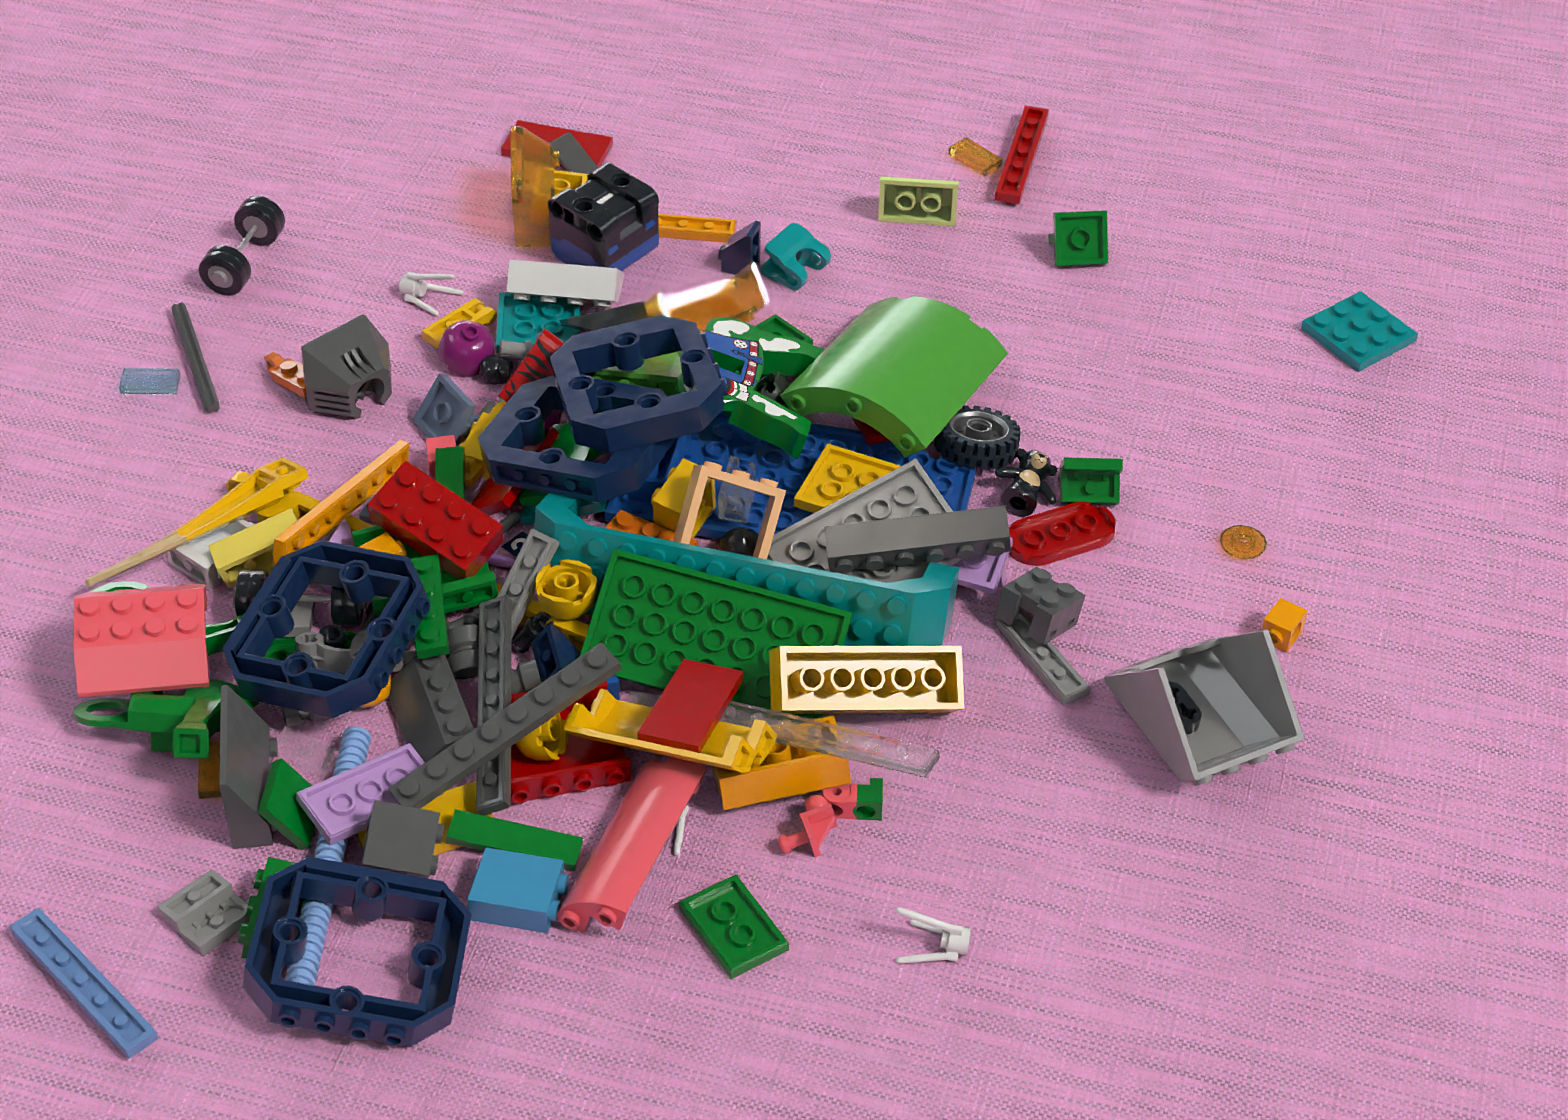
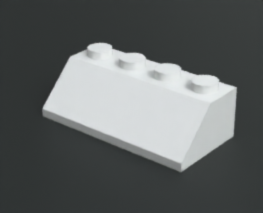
(564, 282)

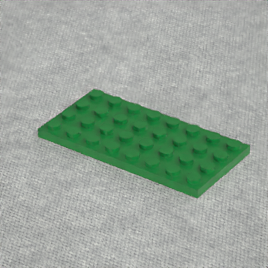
(667, 613)

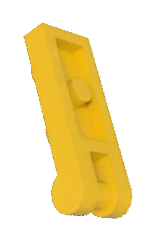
(472, 310)

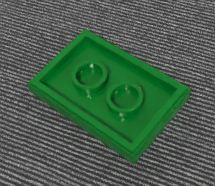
(733, 926)

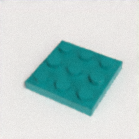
(525, 319)
(1359, 331)

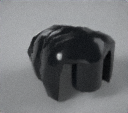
(495, 369)

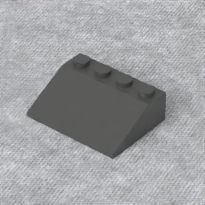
(244, 770)

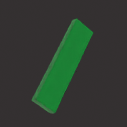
(483, 831)

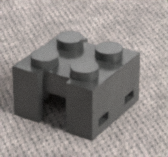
(1052, 603)

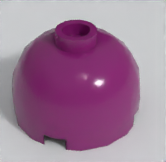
(465, 346)

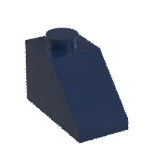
(741, 249)
(552, 652)

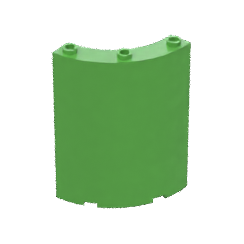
(900, 370)

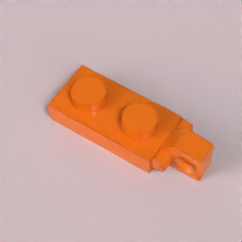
(286, 373)

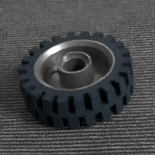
(979, 438)

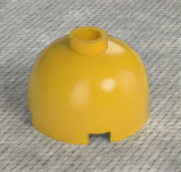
(566, 589)
(545, 741)

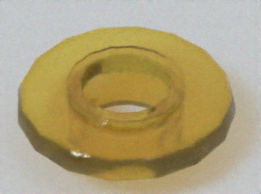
(1240, 549)

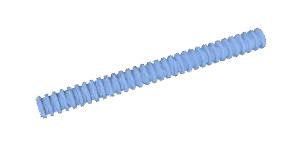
(314, 913)

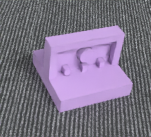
(983, 572)

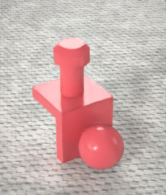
(816, 822)

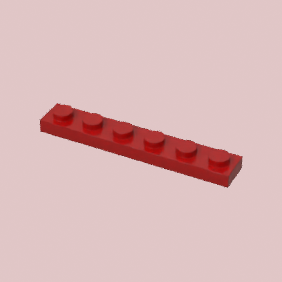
(1021, 155)

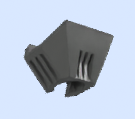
(346, 368)

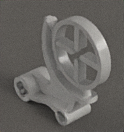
(337, 659)

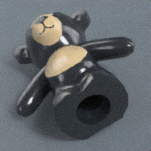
(1028, 481)

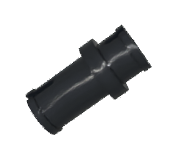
(532, 629)

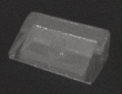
(306, 753)

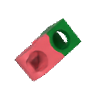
(857, 800)

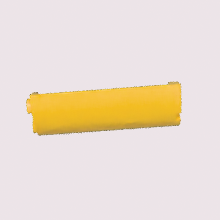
(618, 722)

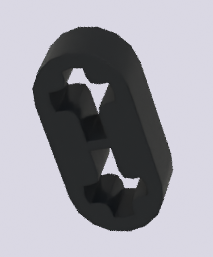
(1186, 708)

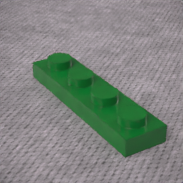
(432, 633)

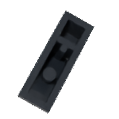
(607, 317)

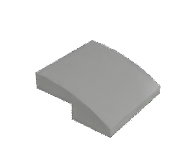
(205, 912)

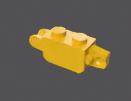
(474, 463)

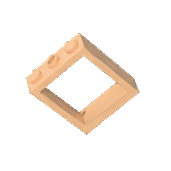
(737, 478)

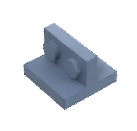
(445, 410)

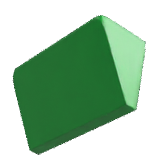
(451, 469)

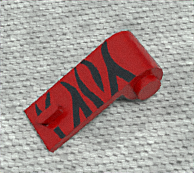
(535, 364)

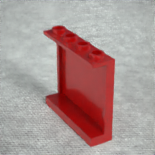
(582, 766)

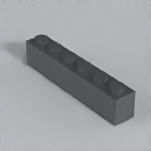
(917, 539)

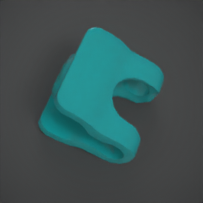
(790, 251)

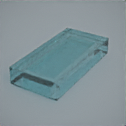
(149, 381)

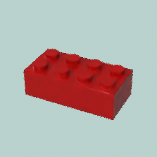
(435, 521)

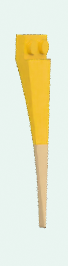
(253, 494)

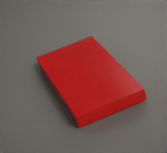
(595, 145)
(499, 497)
(691, 706)

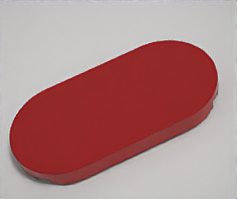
(1061, 533)

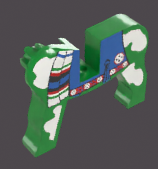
(742, 358)

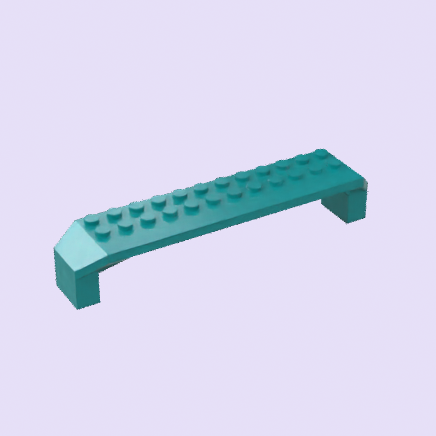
(883, 613)

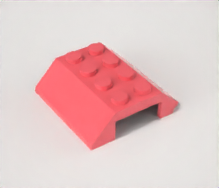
(140, 640)

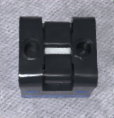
(605, 220)

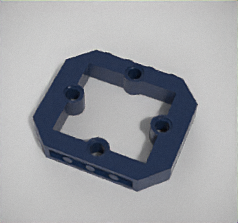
(651, 416)
(550, 470)
(296, 680)
(370, 896)

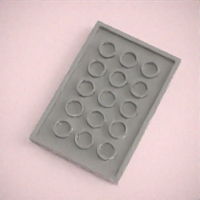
(895, 495)

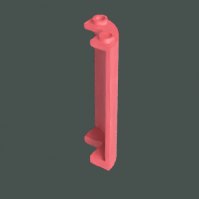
(631, 844)

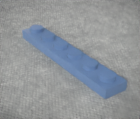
(84, 983)

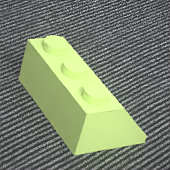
(918, 201)

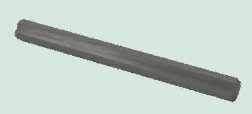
(195, 358)

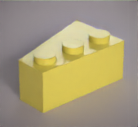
(250, 547)

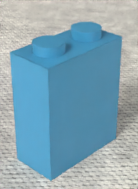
(517, 890)

